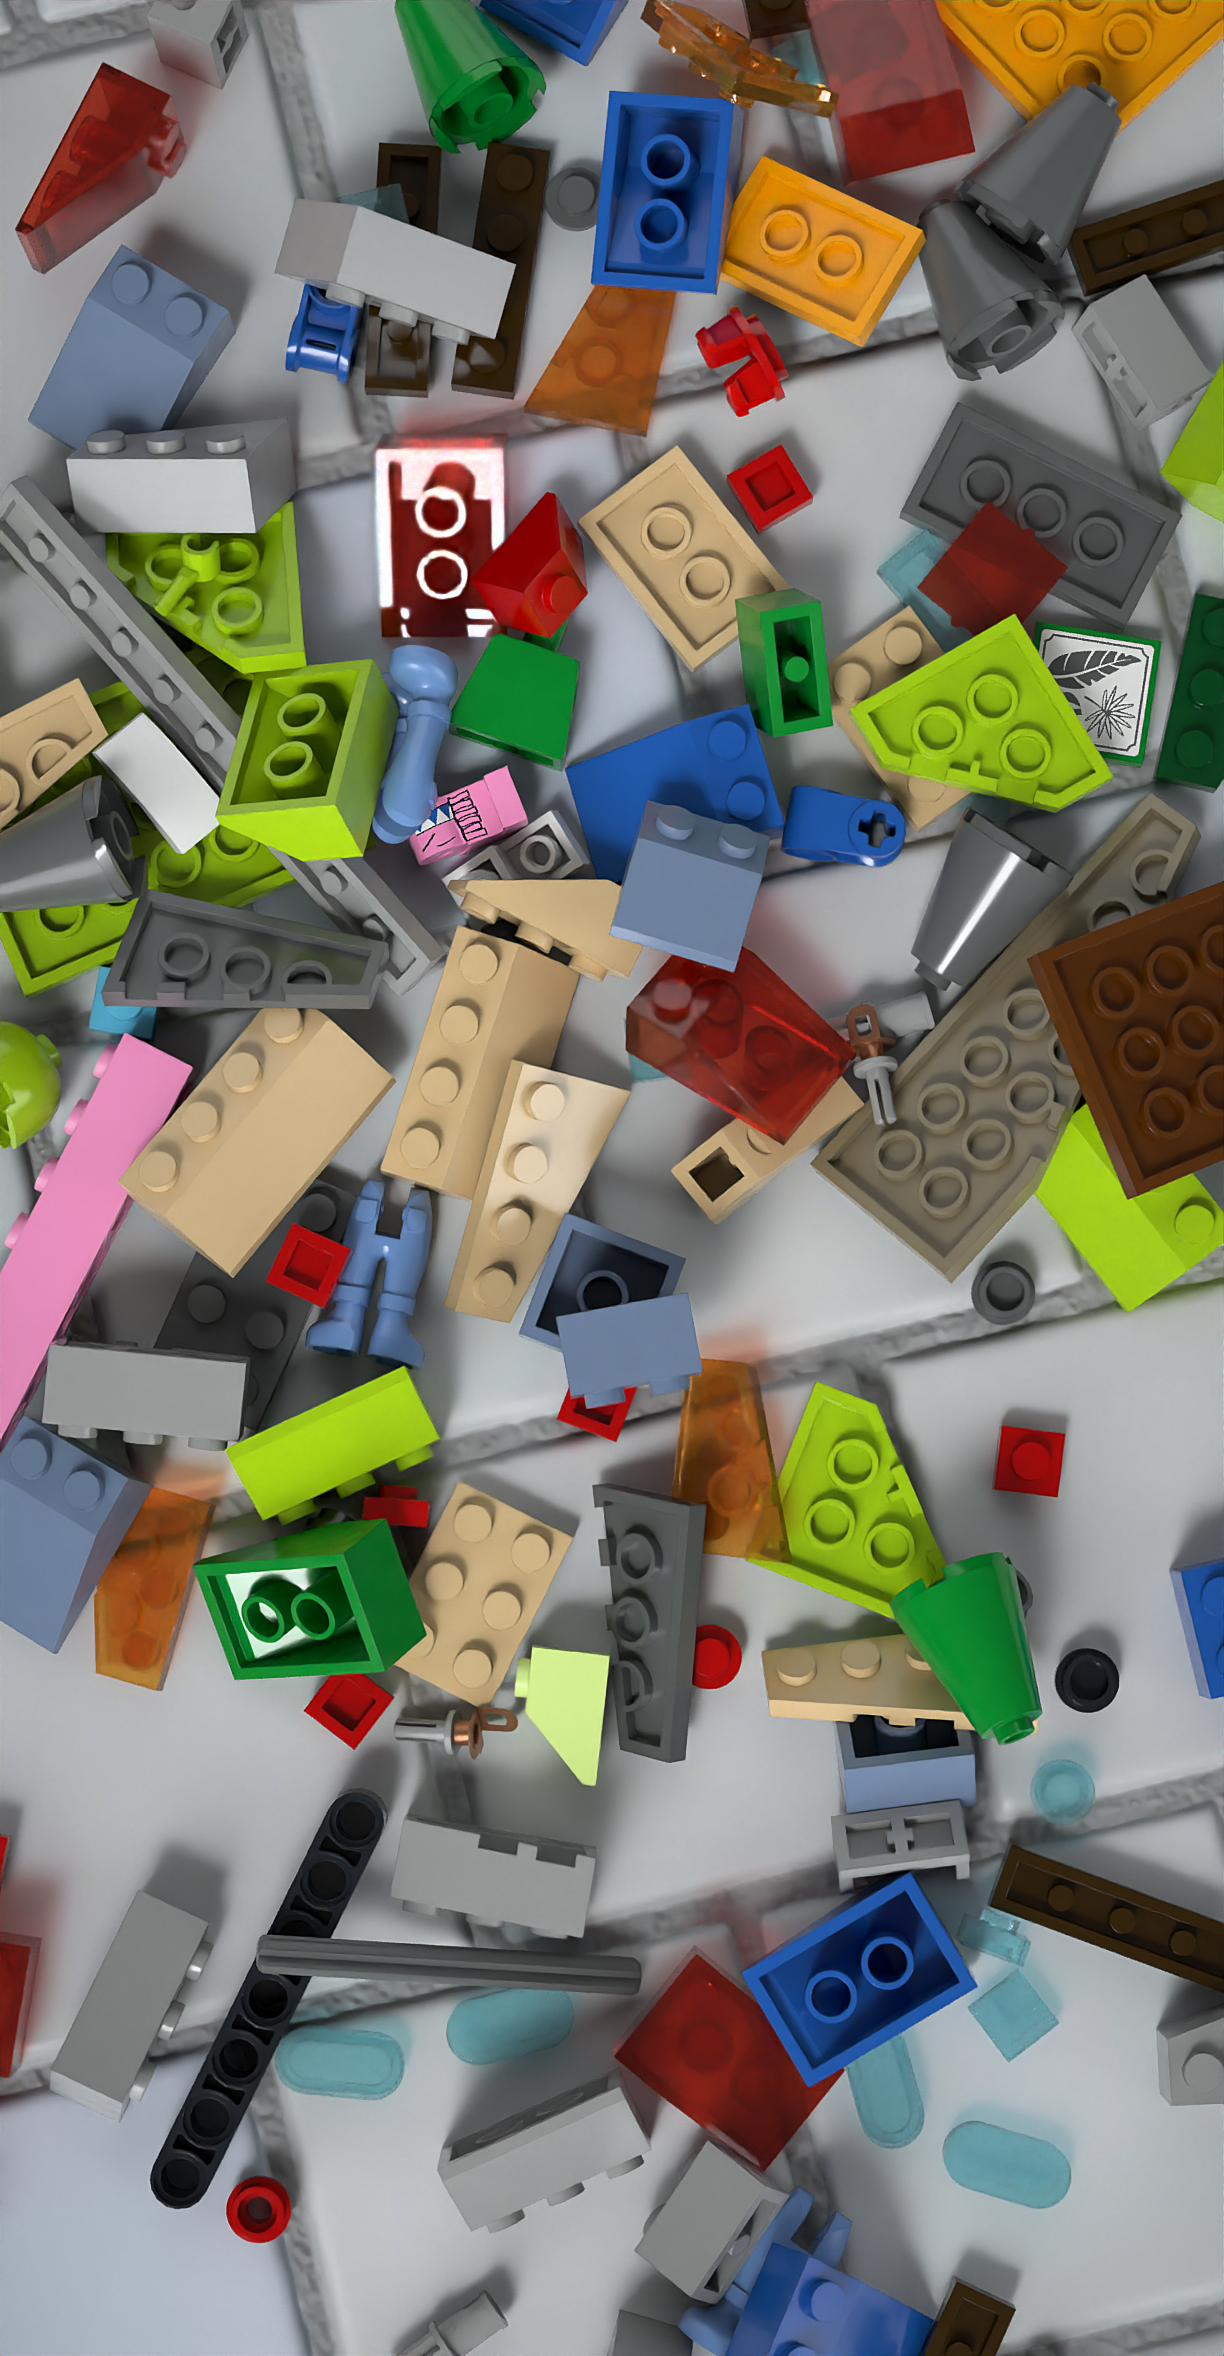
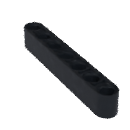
(251, 2023)

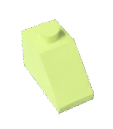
(567, 1703)

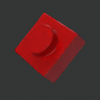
(769, 489)
(309, 1266)
(601, 1421)
(1028, 1461)
(398, 1506)
(349, 1706)

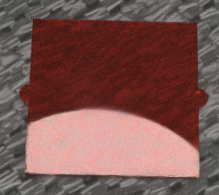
(991, 573)

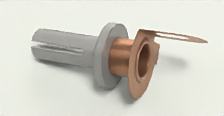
(874, 1063)
(454, 1730)

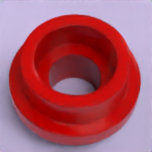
(255, 2229)

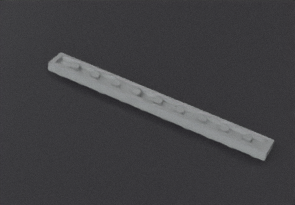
(193, 713)

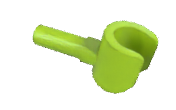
(196, 566)

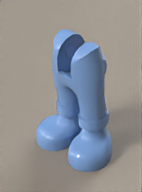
(422, 687)
(405, 1265)
(715, 2324)

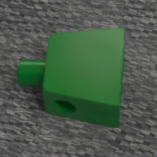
(521, 699)

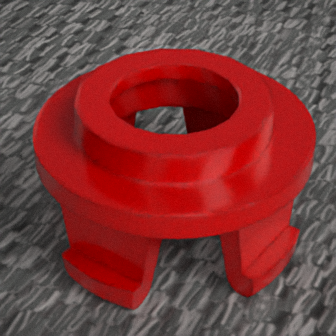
(733, 340)

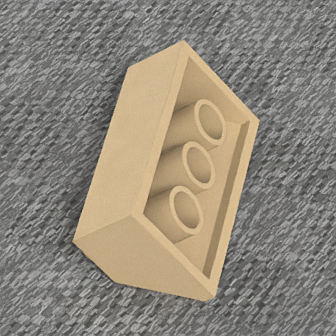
(488, 1009)
(256, 1133)

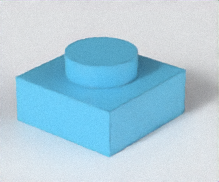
(117, 1020)

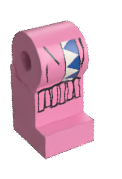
(470, 819)

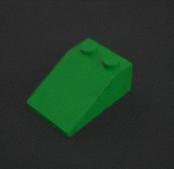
(312, 1603)

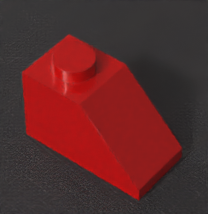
(536, 572)

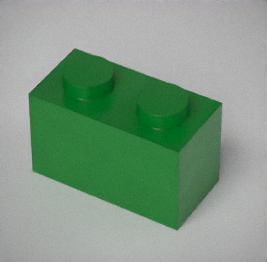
(784, 662)

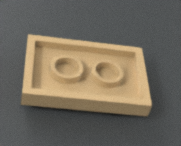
(680, 556)
(868, 668)
(479, 1592)

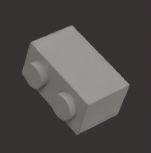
(710, 2222)

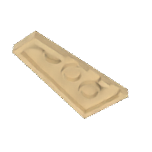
(44, 744)
(530, 1176)
(857, 1678)

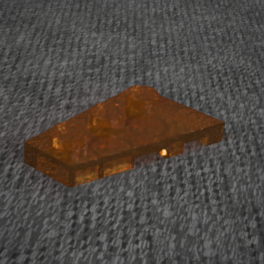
(726, 58)
(608, 362)
(729, 1463)
(149, 1588)

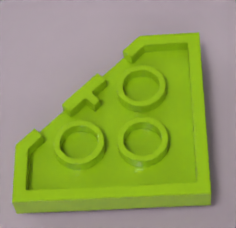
(245, 613)
(986, 724)
(851, 1507)

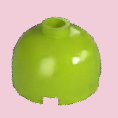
(27, 1083)

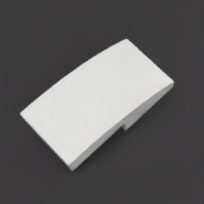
(161, 782)
(536, 852)

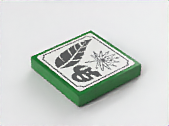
(1106, 683)

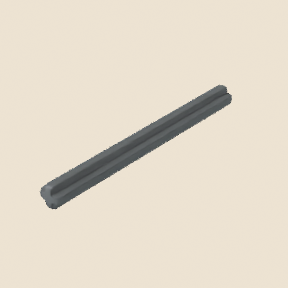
(448, 1965)

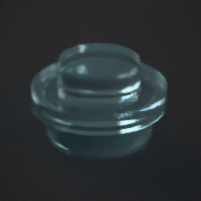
(1062, 1791)

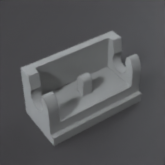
(200, 39)
(1141, 352)
(899, 1841)

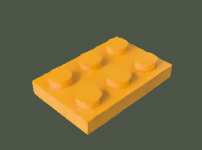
(816, 251)

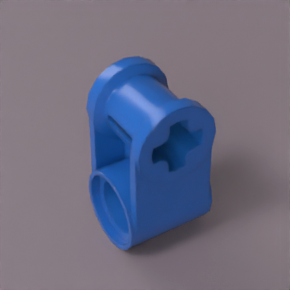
(324, 336)
(828, 823)

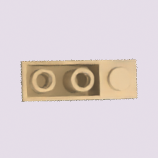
(557, 913)
(744, 1160)

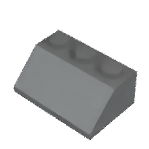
(544, 2153)

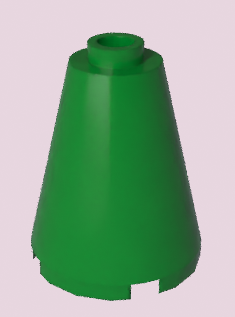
(467, 73)
(976, 1643)

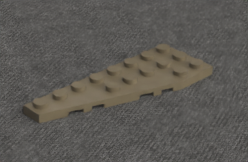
(991, 1080)

